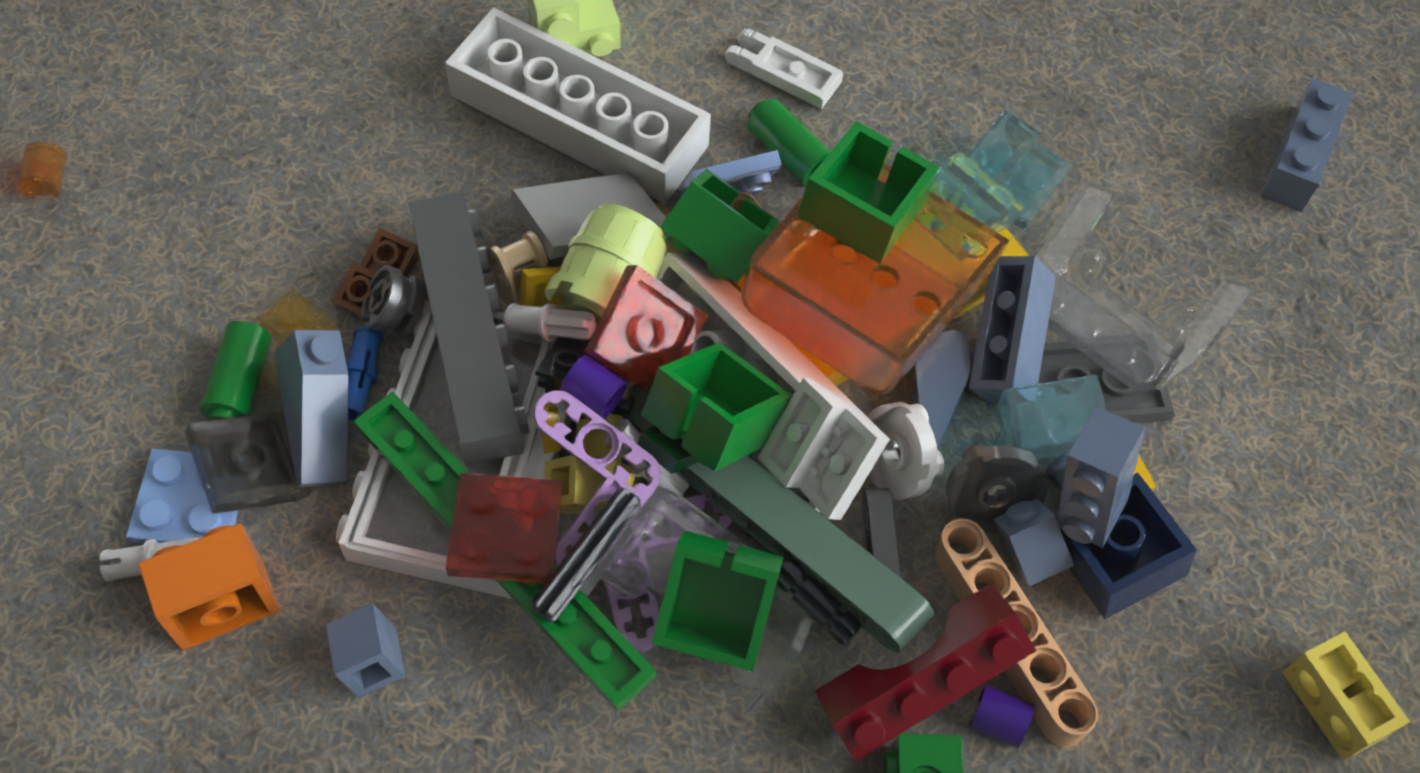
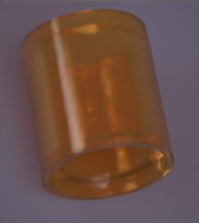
(41, 170)

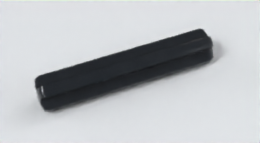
(584, 555)

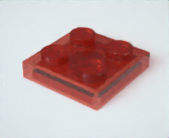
(644, 328)
(504, 528)

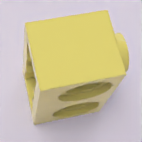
(1344, 696)

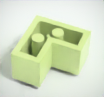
(581, 23)

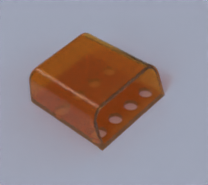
(865, 314)

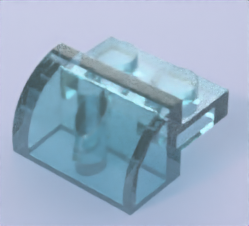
(1020, 164)
(973, 192)
(1047, 415)

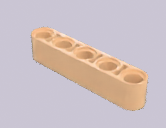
(1066, 689)

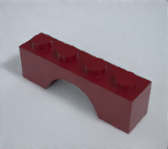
(975, 646)

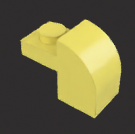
(577, 478)

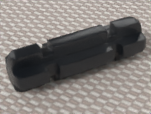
(817, 602)

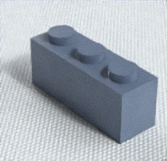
(1307, 145)
(1012, 326)
(1098, 476)

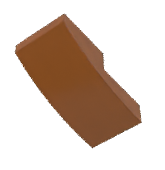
(384, 250)

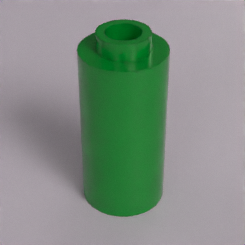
(781, 131)
(236, 371)

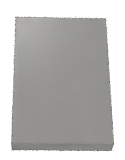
(560, 208)

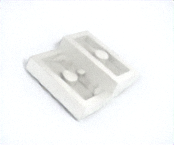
(822, 448)

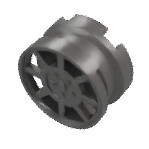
(394, 301)

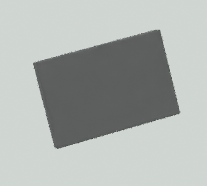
(1065, 361)

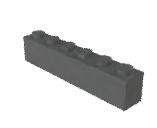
(466, 330)

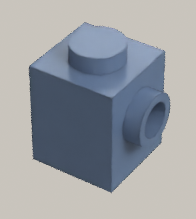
(1033, 541)
(365, 650)

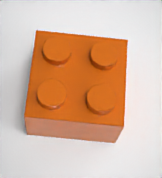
(208, 586)

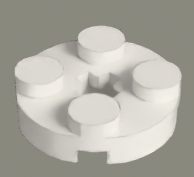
(919, 458)

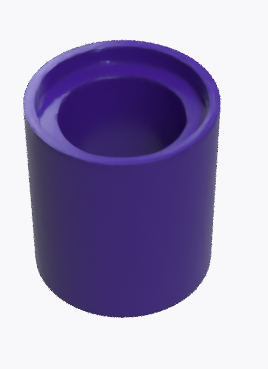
(594, 386)
(1002, 716)

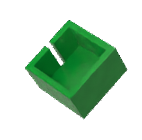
(852, 202)
(714, 230)
(715, 405)
(717, 600)

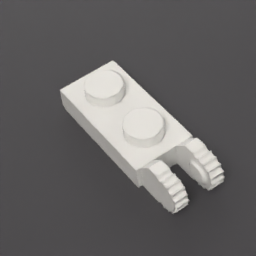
(785, 67)

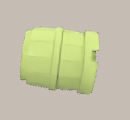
(599, 254)

